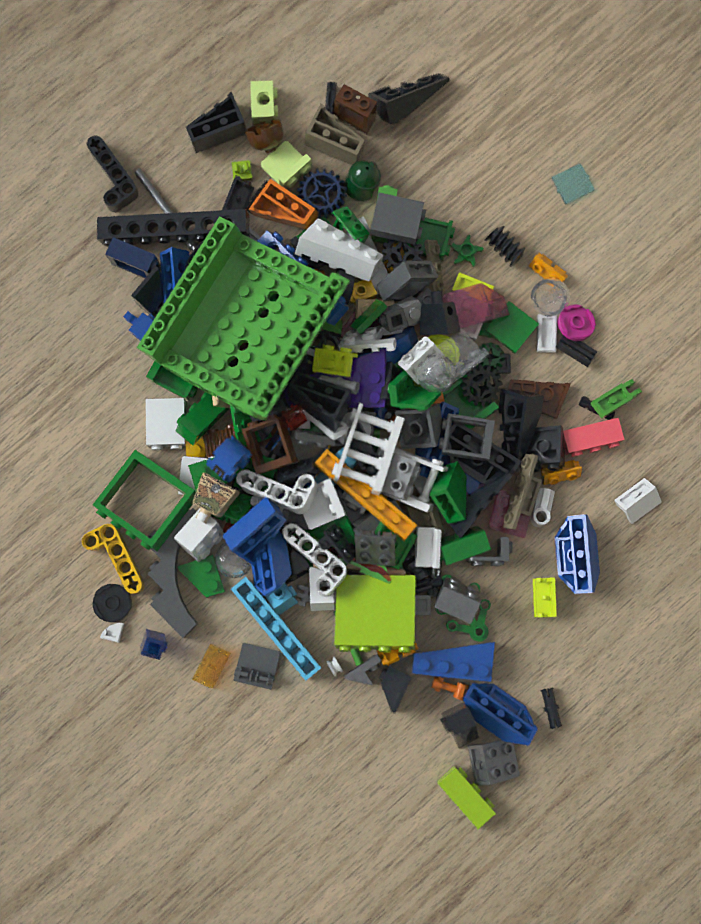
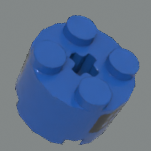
(229, 458)

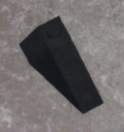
(402, 101)
(479, 501)

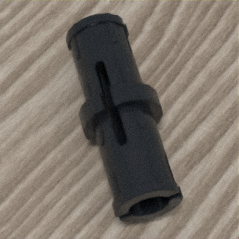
(551, 708)

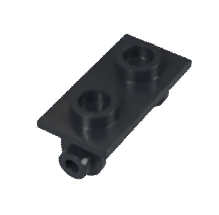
(289, 474)

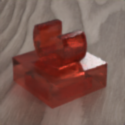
(294, 417)

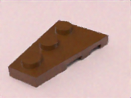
(553, 394)

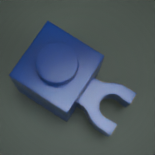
(139, 325)

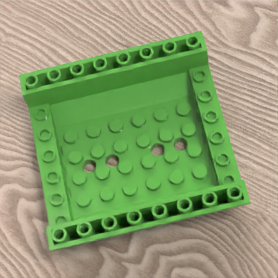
(220, 308)

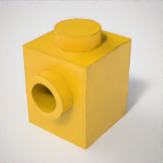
(363, 290)

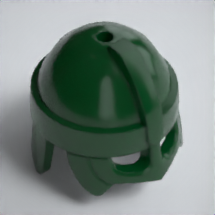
(362, 180)

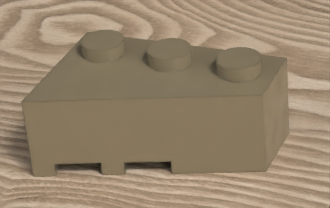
(333, 137)

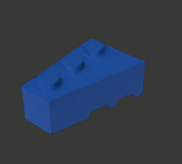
(254, 530)

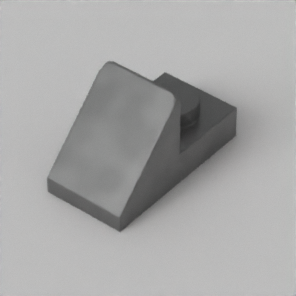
(359, 675)

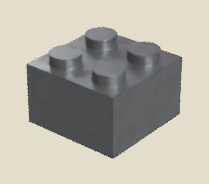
(458, 599)

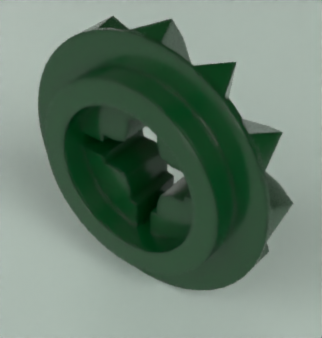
(497, 352)

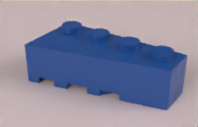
(462, 662)

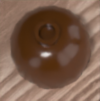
(265, 135)

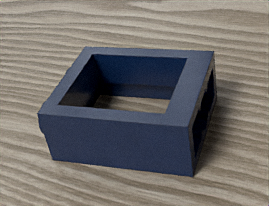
(131, 258)

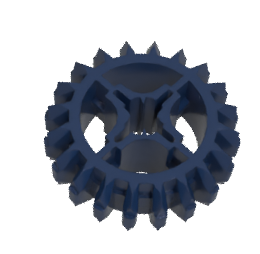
(334, 185)

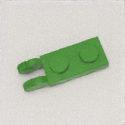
(614, 399)

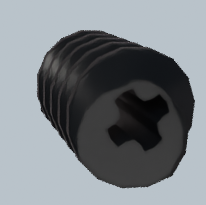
(506, 245)

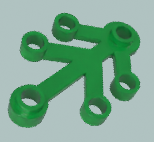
(480, 623)

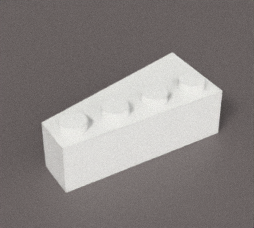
(339, 250)

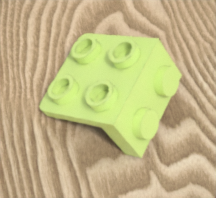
(286, 165)

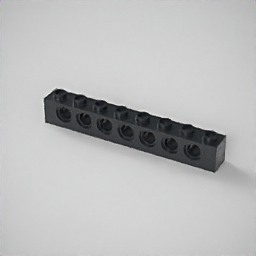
(108, 225)

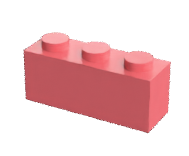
(592, 437)

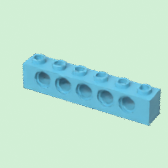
(276, 628)

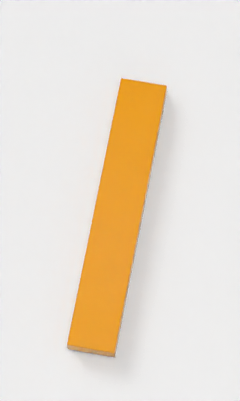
(361, 492)

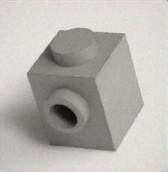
(412, 310)

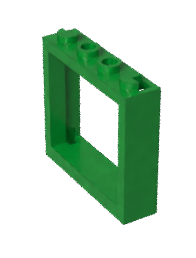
(170, 522)

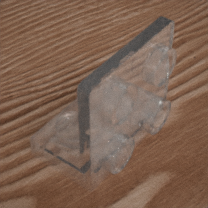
(462, 352)

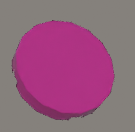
(576, 323)

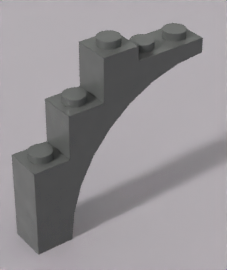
(164, 573)

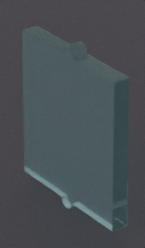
(572, 183)

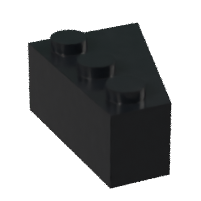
(217, 126)

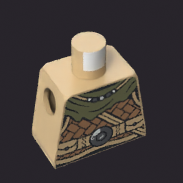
(213, 497)

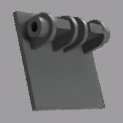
(375, 548)
(256, 666)

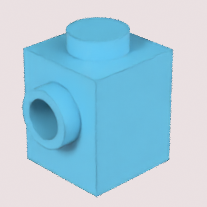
(282, 599)

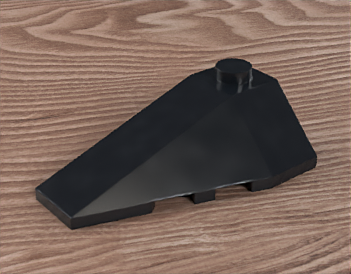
(519, 420)

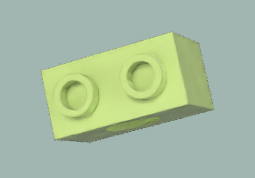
(263, 91)

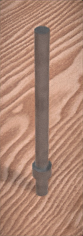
(191, 244)

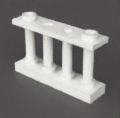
(387, 445)
(421, 502)

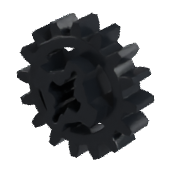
(394, 252)
(485, 392)

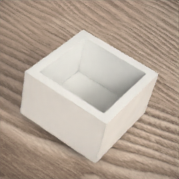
(199, 537)

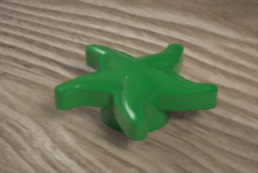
(466, 251)

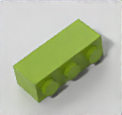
(467, 796)

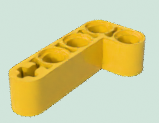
(118, 561)

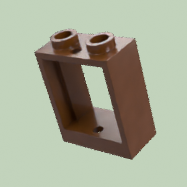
(348, 105)
(252, 444)

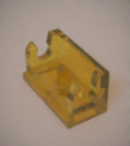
(211, 666)

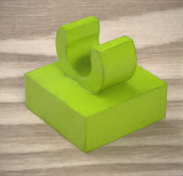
(242, 169)

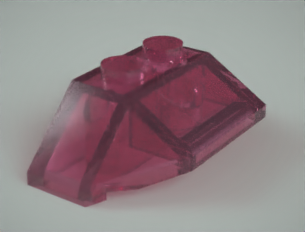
(477, 305)

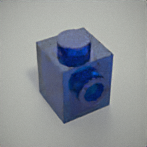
(153, 644)

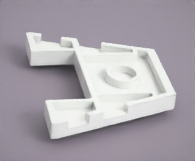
(369, 339)

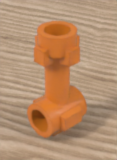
(459, 690)

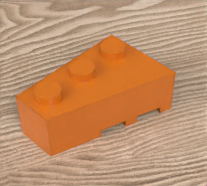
(282, 206)

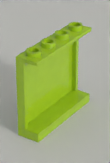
(375, 614)

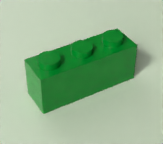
(199, 419)

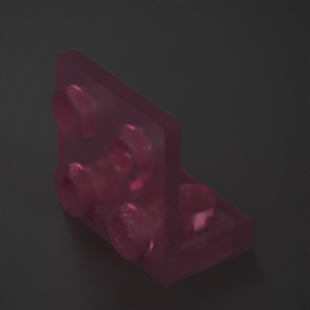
(497, 517)

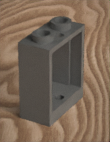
(407, 280)
(487, 437)

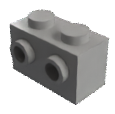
(401, 477)

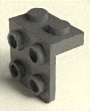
(504, 548)

